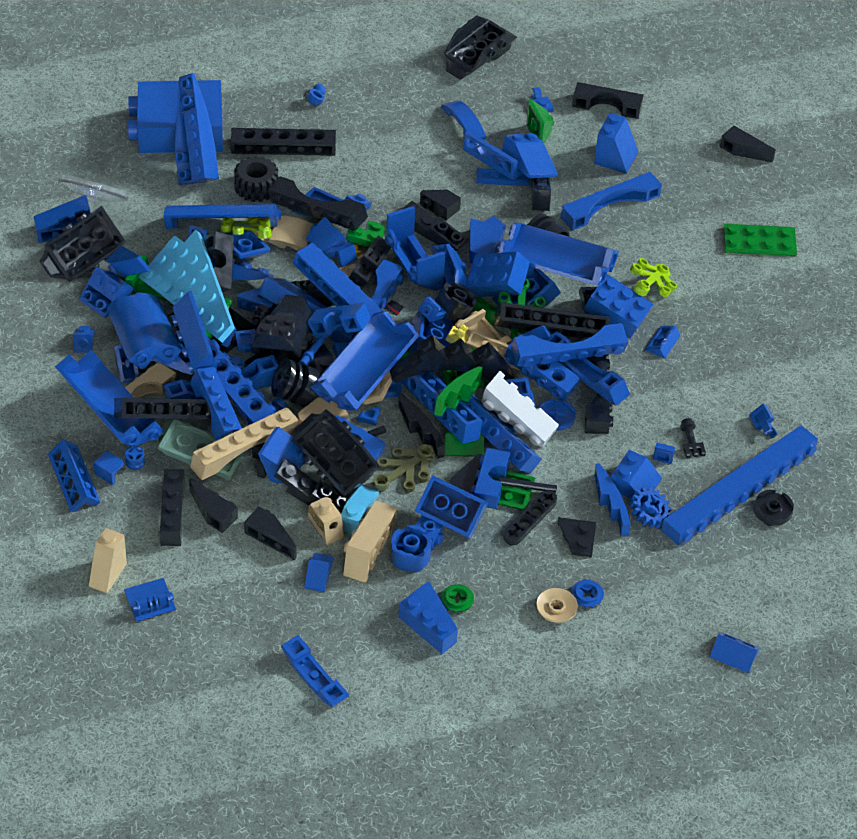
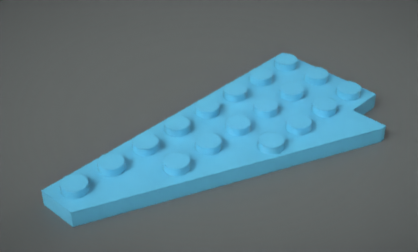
(187, 268)

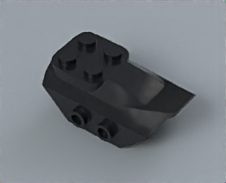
(475, 45)
(81, 246)
(286, 327)
(334, 451)

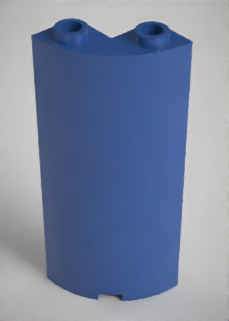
(176, 212)
(560, 253)
(143, 329)
(364, 361)
(98, 389)

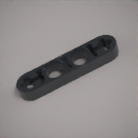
(529, 517)

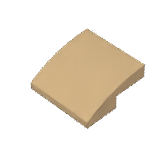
(290, 232)

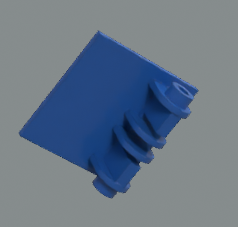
(150, 599)

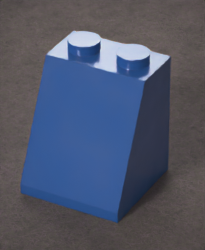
(615, 144)

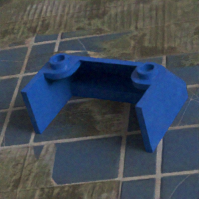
(421, 268)

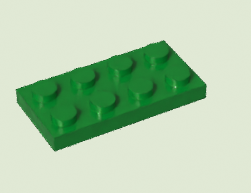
(760, 239)

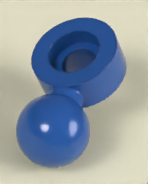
(316, 95)

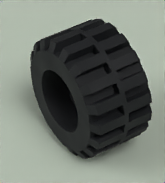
(254, 177)

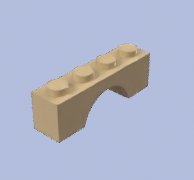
(151, 381)

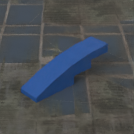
(610, 496)

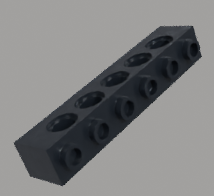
(283, 141)
(565, 322)
(162, 408)

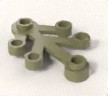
(405, 466)

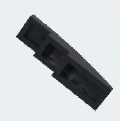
(369, 262)
(419, 422)

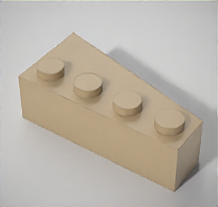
(368, 540)

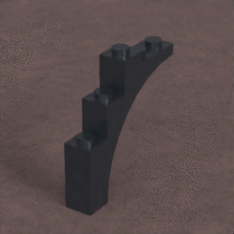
(457, 356)

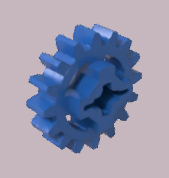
(650, 507)

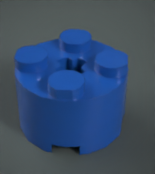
(411, 548)

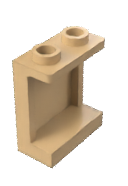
(478, 323)

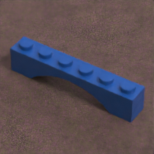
(636, 189)
(387, 278)
(533, 350)
(259, 372)
(605, 383)

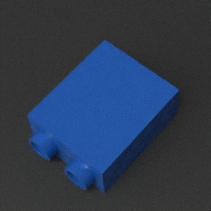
(157, 114)

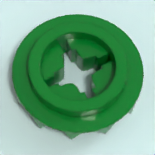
(466, 598)

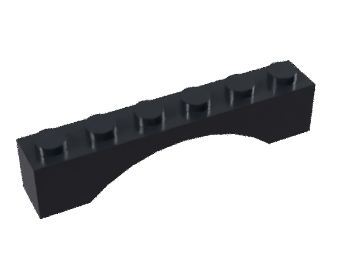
(344, 213)
(598, 411)

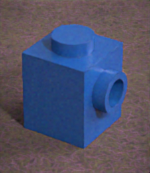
(433, 529)

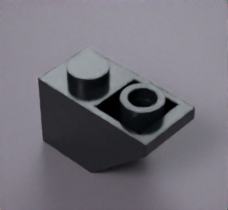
(441, 202)

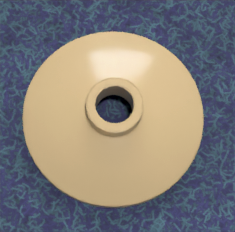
(560, 599)

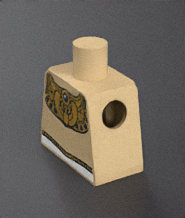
(325, 514)

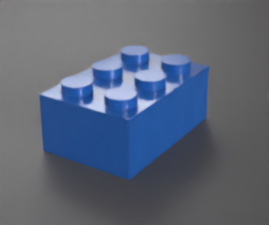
(497, 274)
(619, 304)
(451, 507)

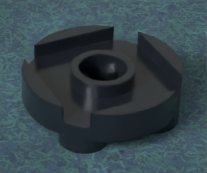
(770, 516)

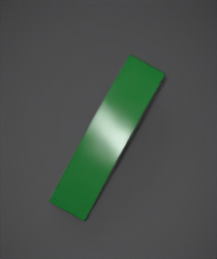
(459, 389)

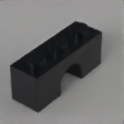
(221, 249)

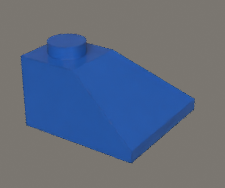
(248, 246)

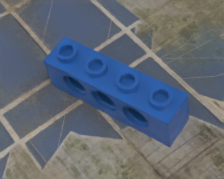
(560, 389)

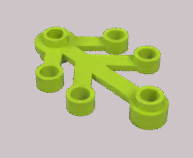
(252, 224)
(659, 273)

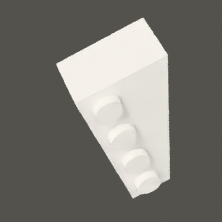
(518, 411)

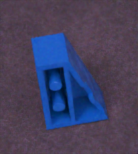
(50, 223)
(429, 618)

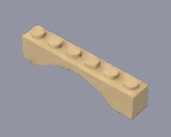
(216, 455)

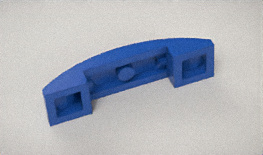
(464, 117)
(312, 673)

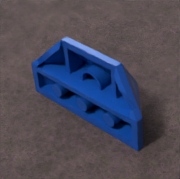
(454, 268)

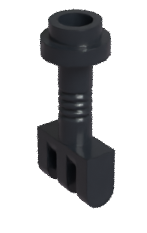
(688, 426)

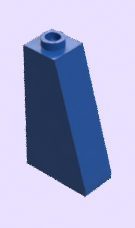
(276, 288)

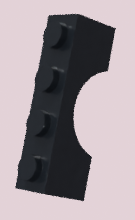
(626, 102)
(172, 507)

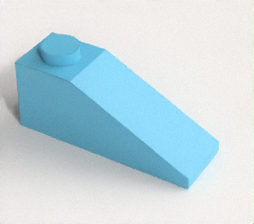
(357, 507)

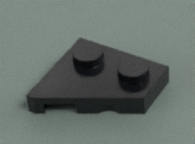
(578, 535)

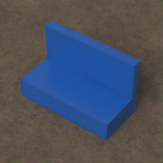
(734, 652)

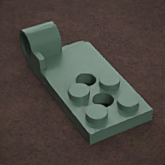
(181, 440)

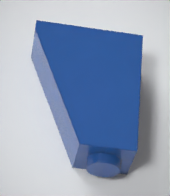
(483, 238)

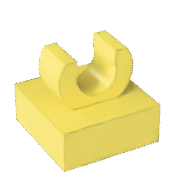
(455, 334)

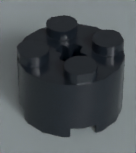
(455, 301)

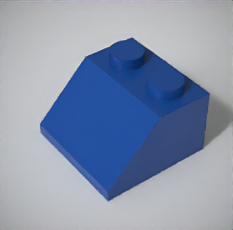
(277, 449)
(635, 473)

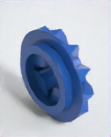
(587, 586)

